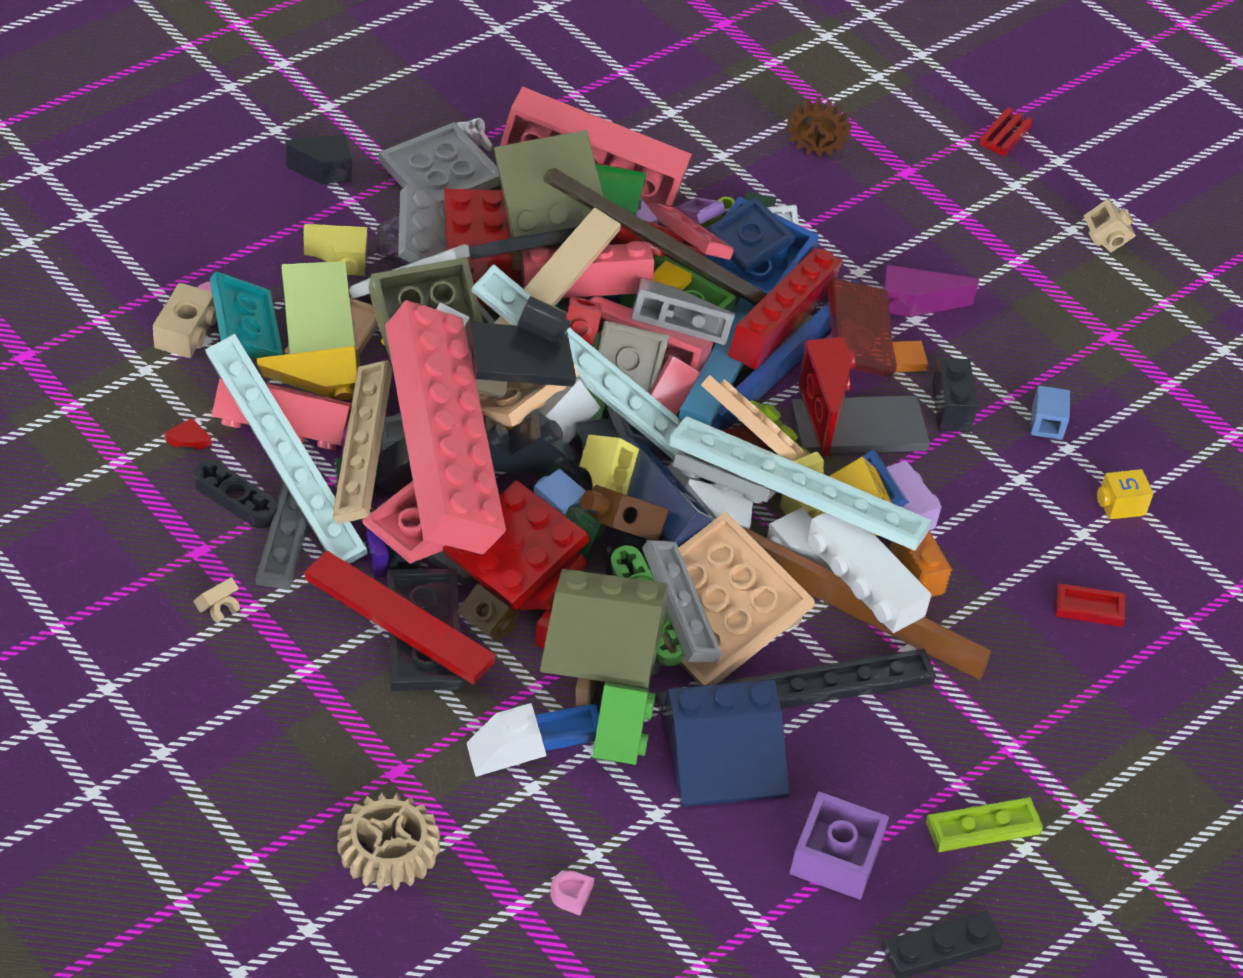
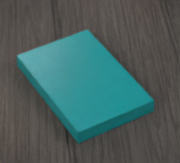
(247, 313)

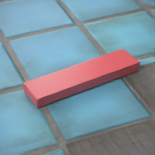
(691, 231)

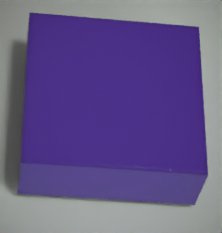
(377, 554)

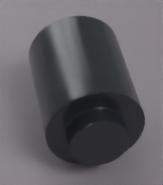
(544, 320)

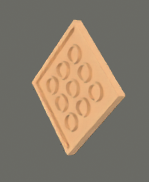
(742, 594)

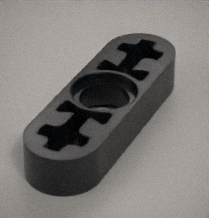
(230, 481)

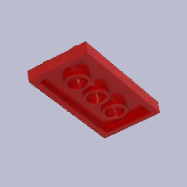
(477, 219)

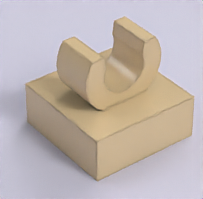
(218, 596)

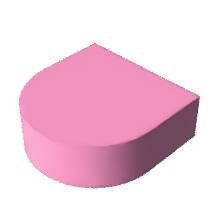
(571, 891)

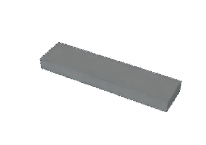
(682, 602)

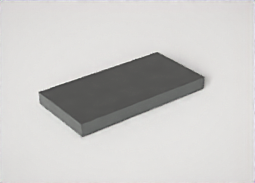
(868, 424)

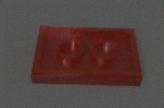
(863, 319)

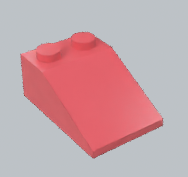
(400, 526)

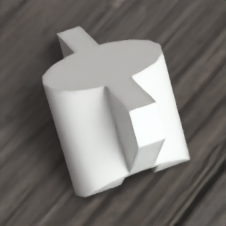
(476, 132)

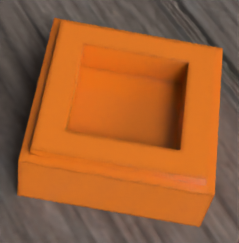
(909, 356)

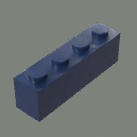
(657, 485)

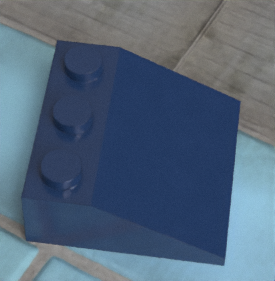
(727, 742)

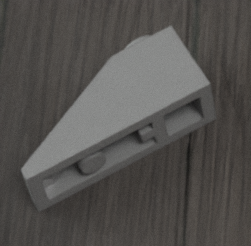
(681, 312)

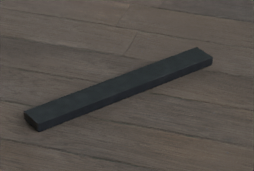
(843, 679)

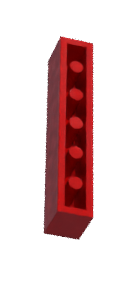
(784, 308)

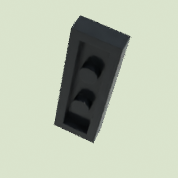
(942, 945)

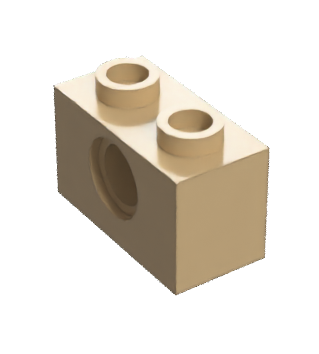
(184, 320)

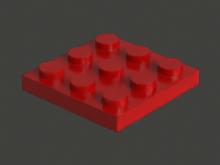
(528, 552)

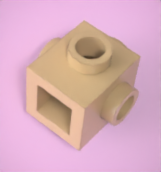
(1109, 225)

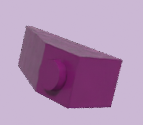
(925, 292)

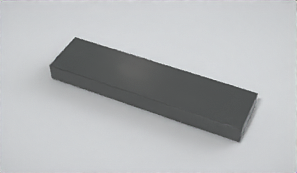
(282, 544)

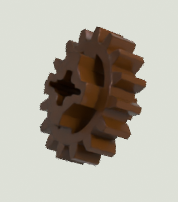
(818, 127)

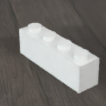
(869, 571)

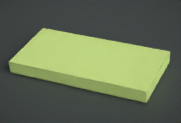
(317, 306)

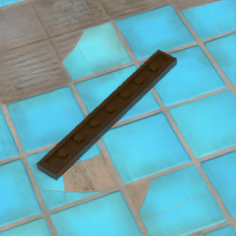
(654, 236)

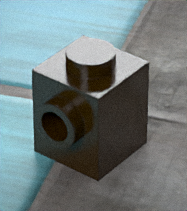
(489, 613)

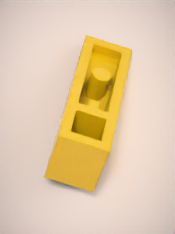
(321, 371)

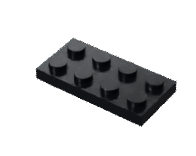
(438, 595)

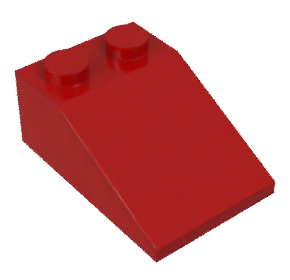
(824, 384)

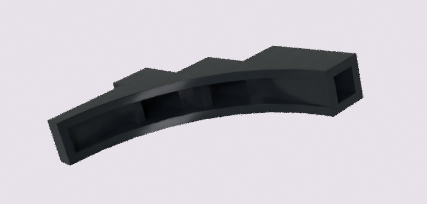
(528, 448)

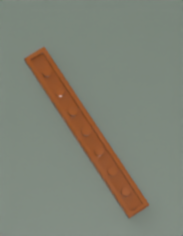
(922, 634)

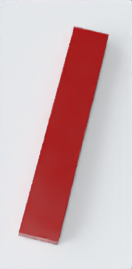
(400, 617)

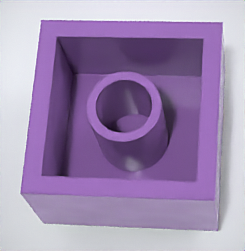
(839, 845)

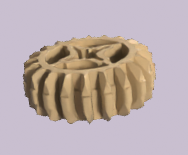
(397, 858)

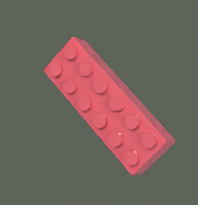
(612, 145)

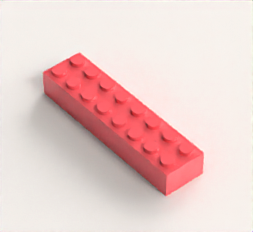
(444, 429)

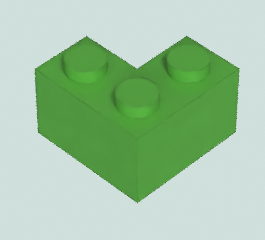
(621, 722)

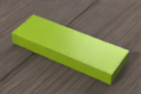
(984, 824)

